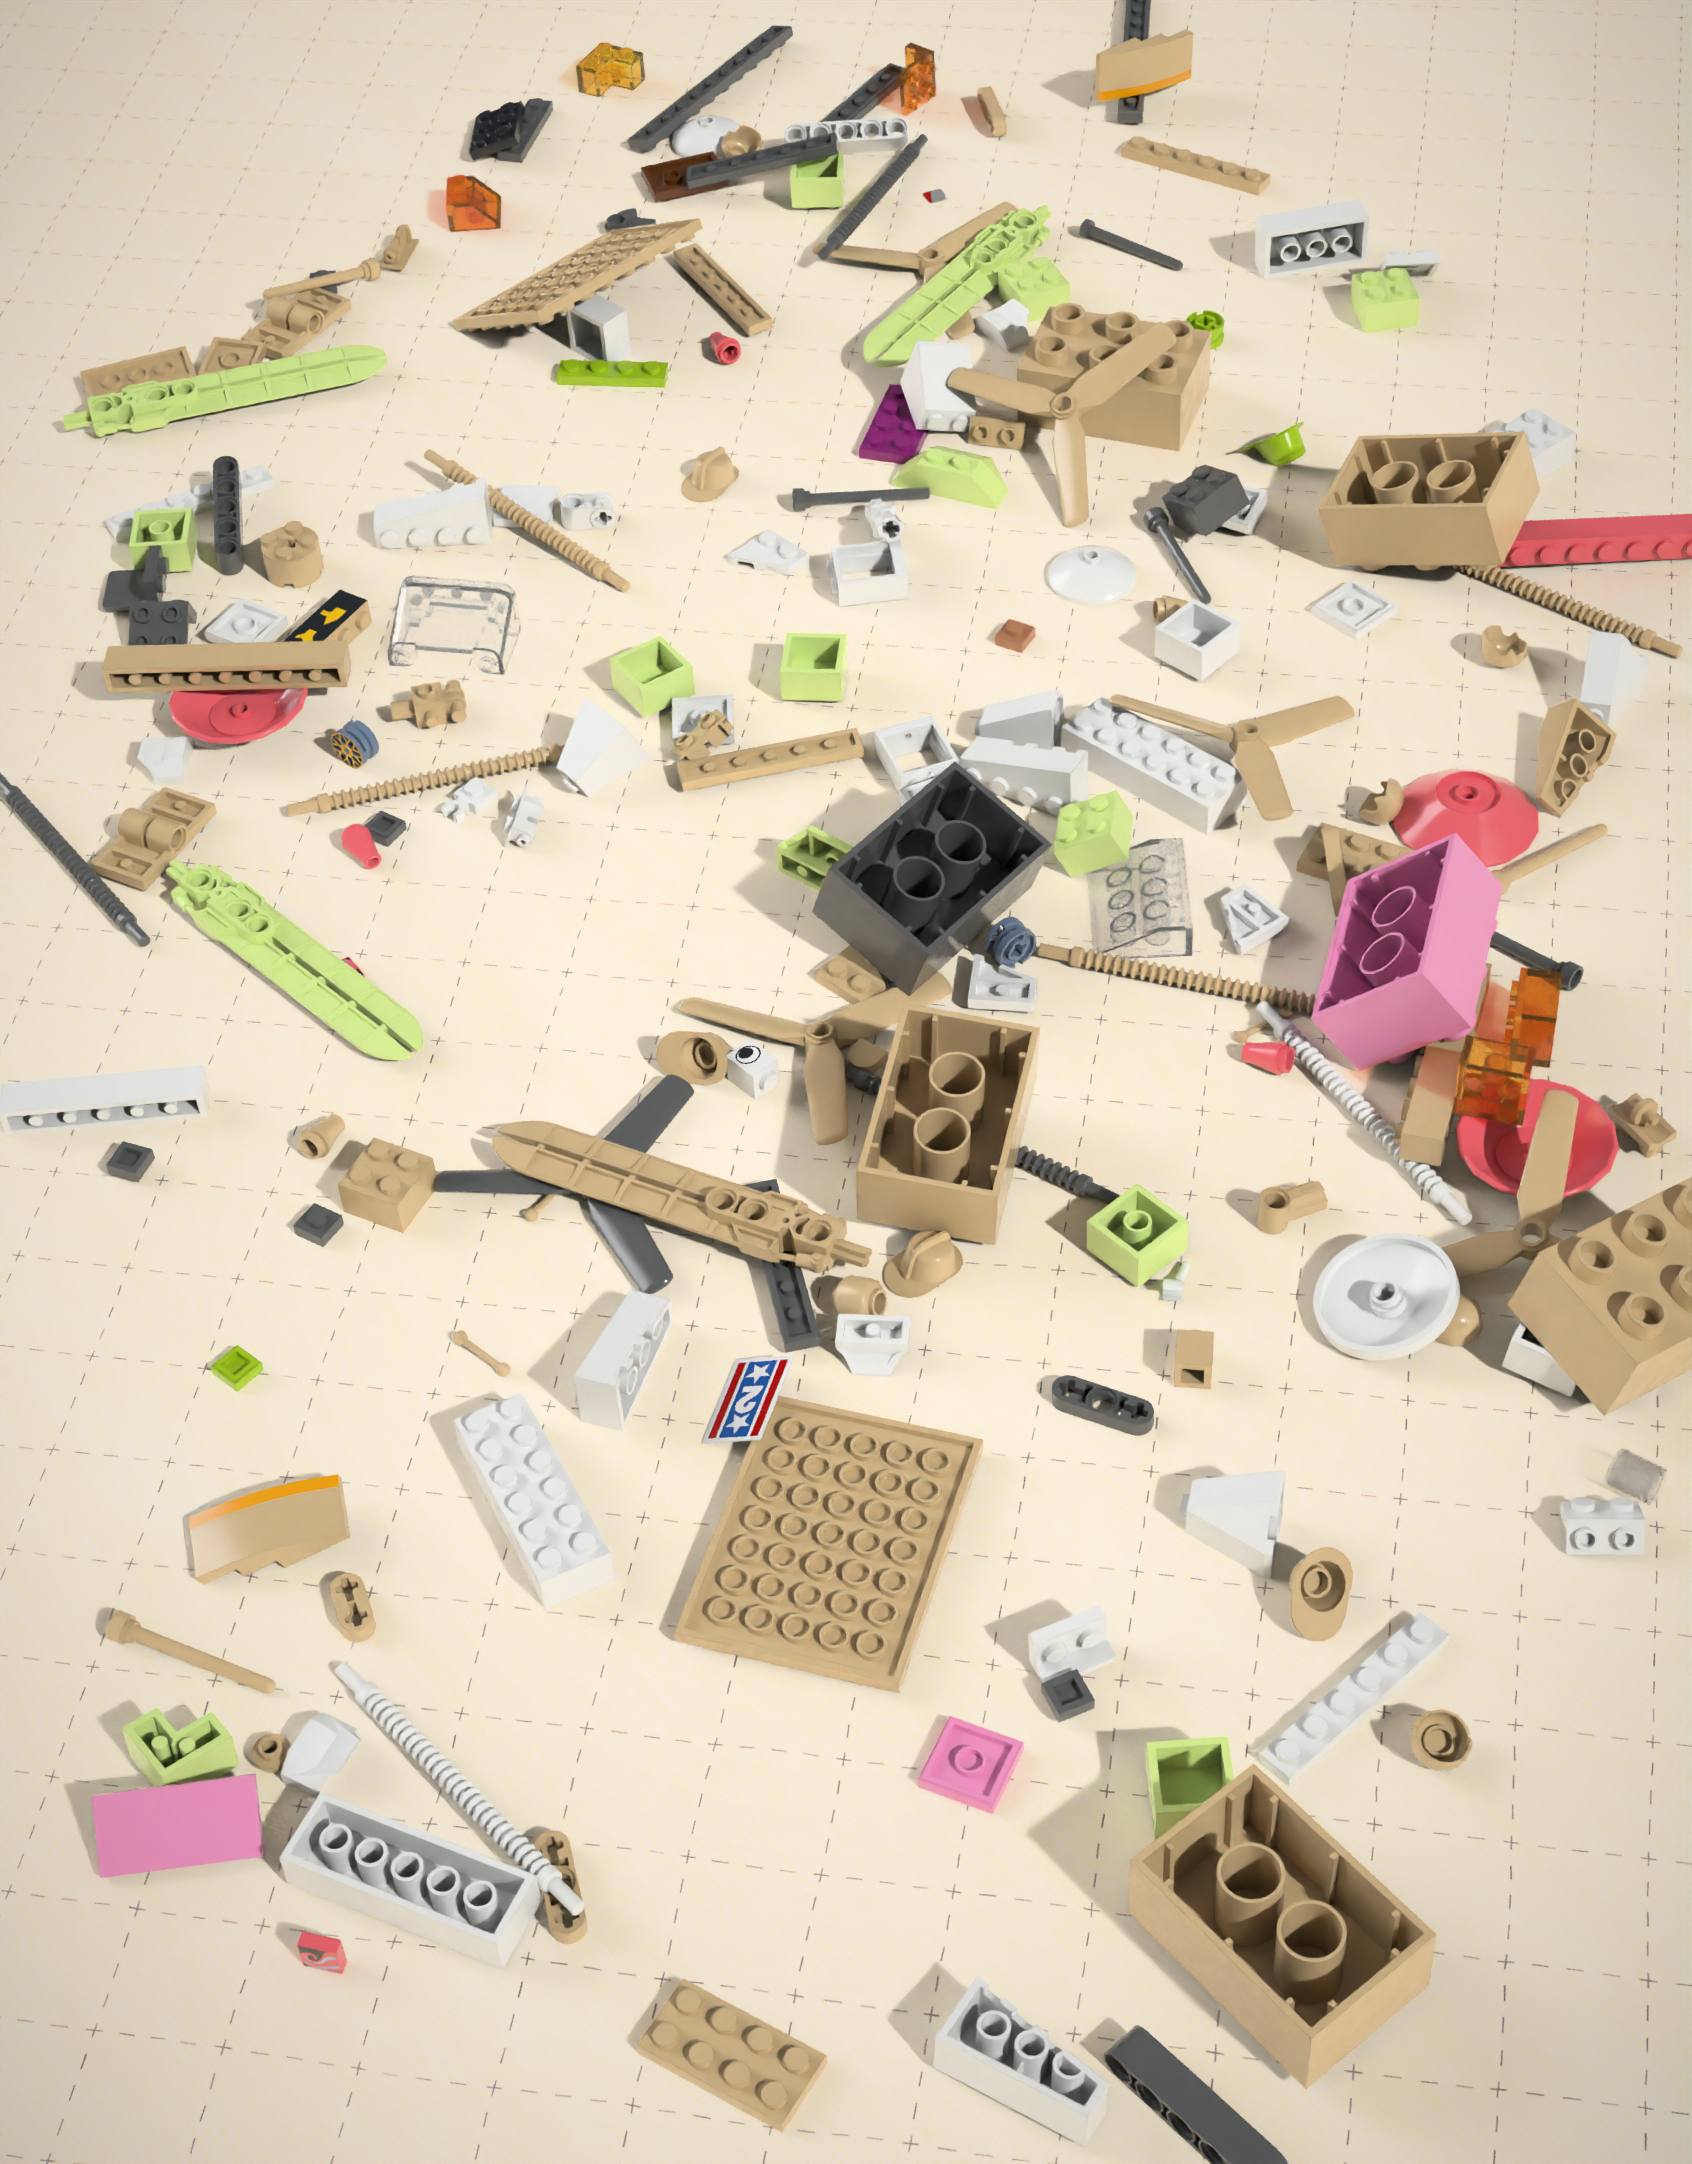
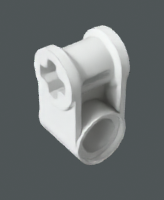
(584, 511)

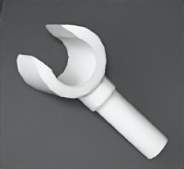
(1174, 1287)

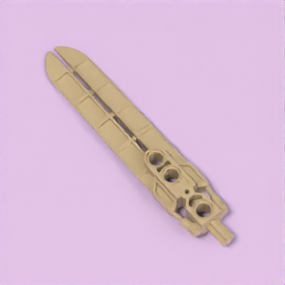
(723, 1210)

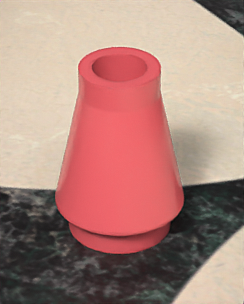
(725, 348)
(360, 844)
(1271, 1056)

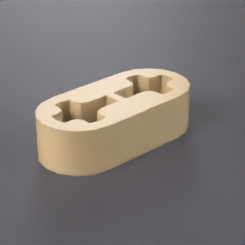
(359, 1605)

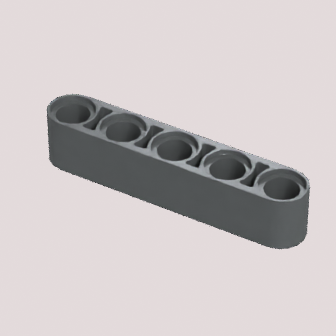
(228, 515)
(1187, 2102)

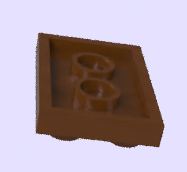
(669, 178)

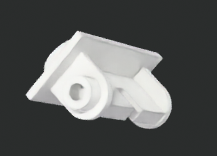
(517, 827)

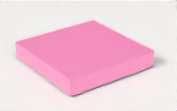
(971, 1765)

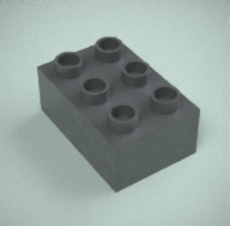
(931, 878)

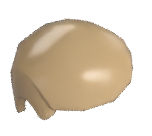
(741, 141)
(1502, 649)
(1384, 806)
(1465, 1325)
(1440, 1740)

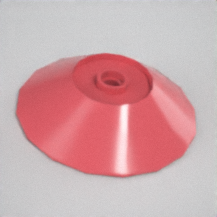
(235, 714)
(1482, 808)
(1500, 1150)

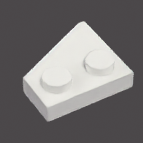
(771, 553)
(1251, 918)
(1000, 988)

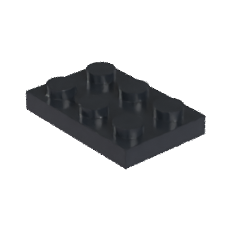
(497, 130)

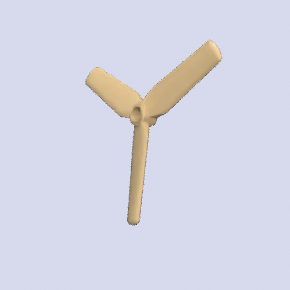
(933, 258)
(1085, 394)
(1252, 742)
(822, 1039)
(1538, 1194)

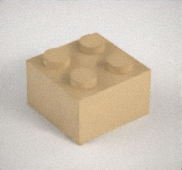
(388, 1185)

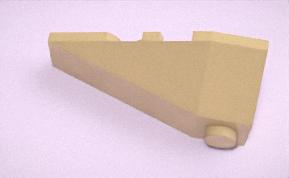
(1569, 753)

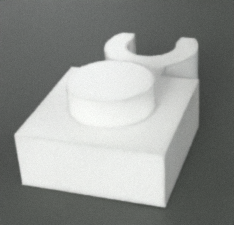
(471, 797)

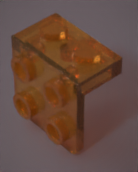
(917, 79)

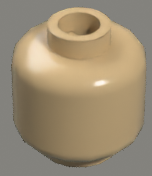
(859, 1296)

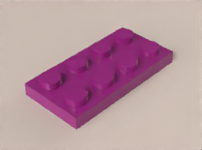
(892, 431)

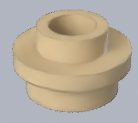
(273, 1761)

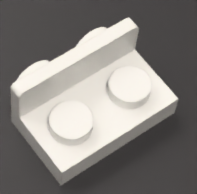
(1071, 1644)

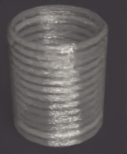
(1636, 1476)

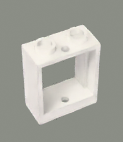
(866, 558)
(923, 734)

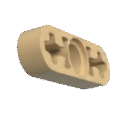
(991, 111)
(1335, 866)
(553, 1905)

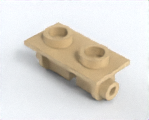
(400, 249)
(997, 432)
(711, 728)

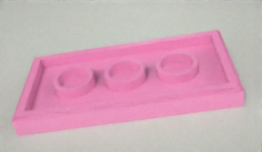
(178, 1825)

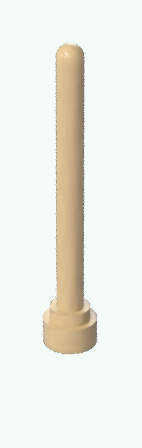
(368, 270)
(1549, 856)
(125, 1629)

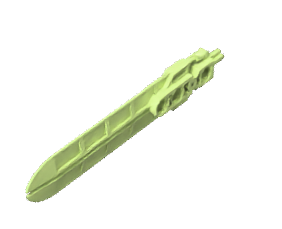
(957, 286)
(156, 404)
(295, 961)

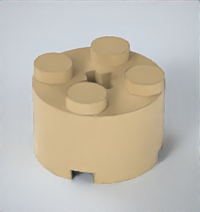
(292, 555)

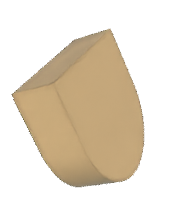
(866, 1056)

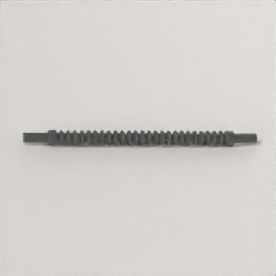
(872, 197)
(72, 861)
(1081, 1184)

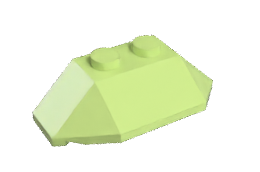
(954, 476)
(810, 855)

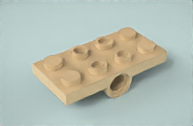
(297, 321)
(153, 837)

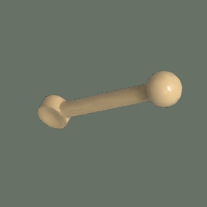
(1242, 1036)
(532, 1213)
(461, 1338)

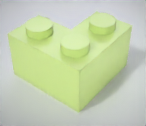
(174, 1757)

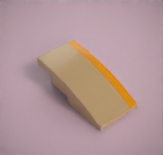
(1143, 65)
(269, 1527)

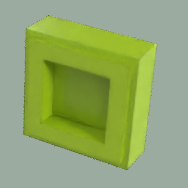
(237, 1368)

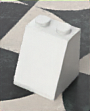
(926, 388)

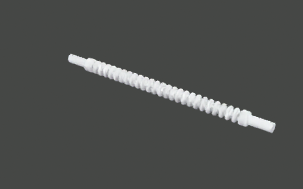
(1286, 1031)
(462, 1791)

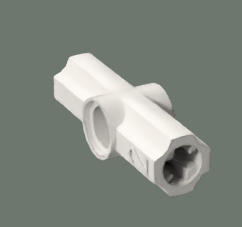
(884, 520)

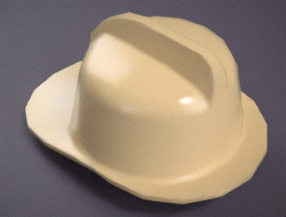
(710, 477)
(694, 1056)
(923, 1264)
(1320, 1593)

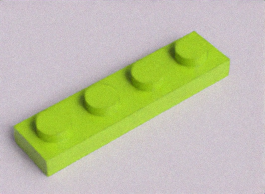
(612, 373)

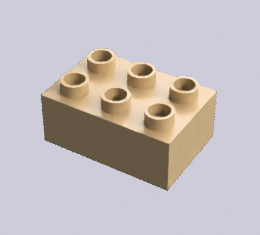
(1152, 407)
(1430, 500)
(947, 1123)
(1617, 1300)
(1281, 1924)

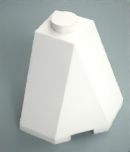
(1612, 676)
(1025, 719)
(598, 751)
(1238, 1516)

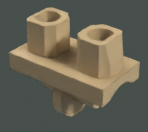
(1640, 1120)

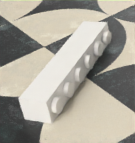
(104, 1100)

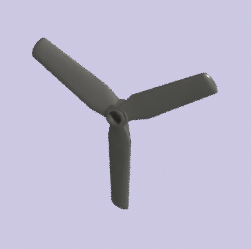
(619, 1226)

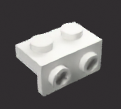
(1603, 1526)

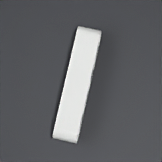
(857, 130)

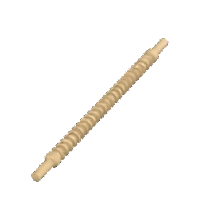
(531, 523)
(1645, 638)
(325, 803)
(1078, 957)

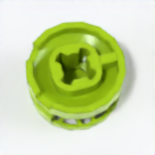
(1209, 321)

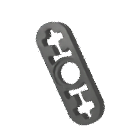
(1109, 1418)

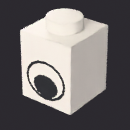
(753, 1069)

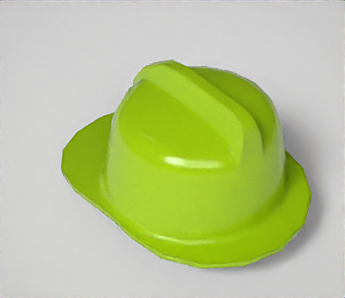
(1281, 448)

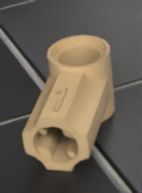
(1282, 1206)

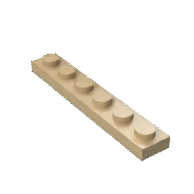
(1196, 165)
(723, 289)
(770, 759)

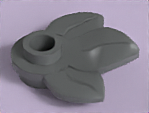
(626, 219)

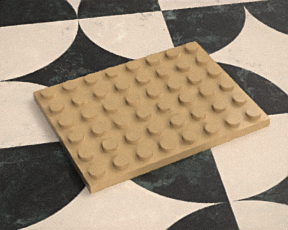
(578, 275)
(832, 1543)

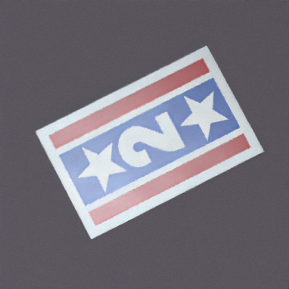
(748, 1399)

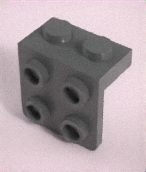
(139, 584)
(160, 622)

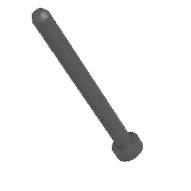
(1089, 229)

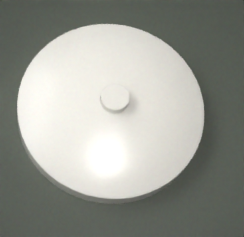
(1386, 1296)

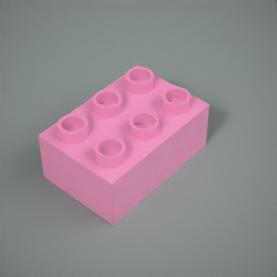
(1408, 954)

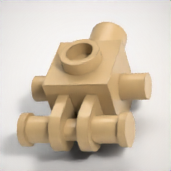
(432, 704)

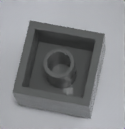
(1205, 499)

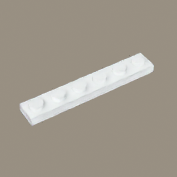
(200, 499)
(1353, 1699)

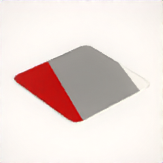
(935, 195)

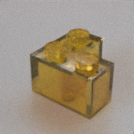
(609, 67)

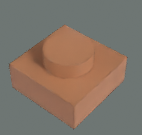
(1015, 635)

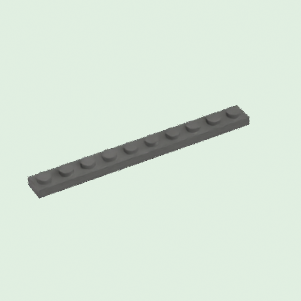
(1136, 25)
(710, 87)

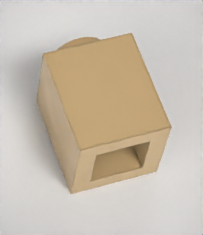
(1193, 1358)

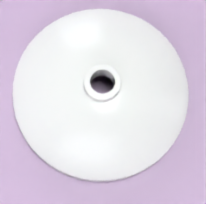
(702, 135)
(1092, 575)

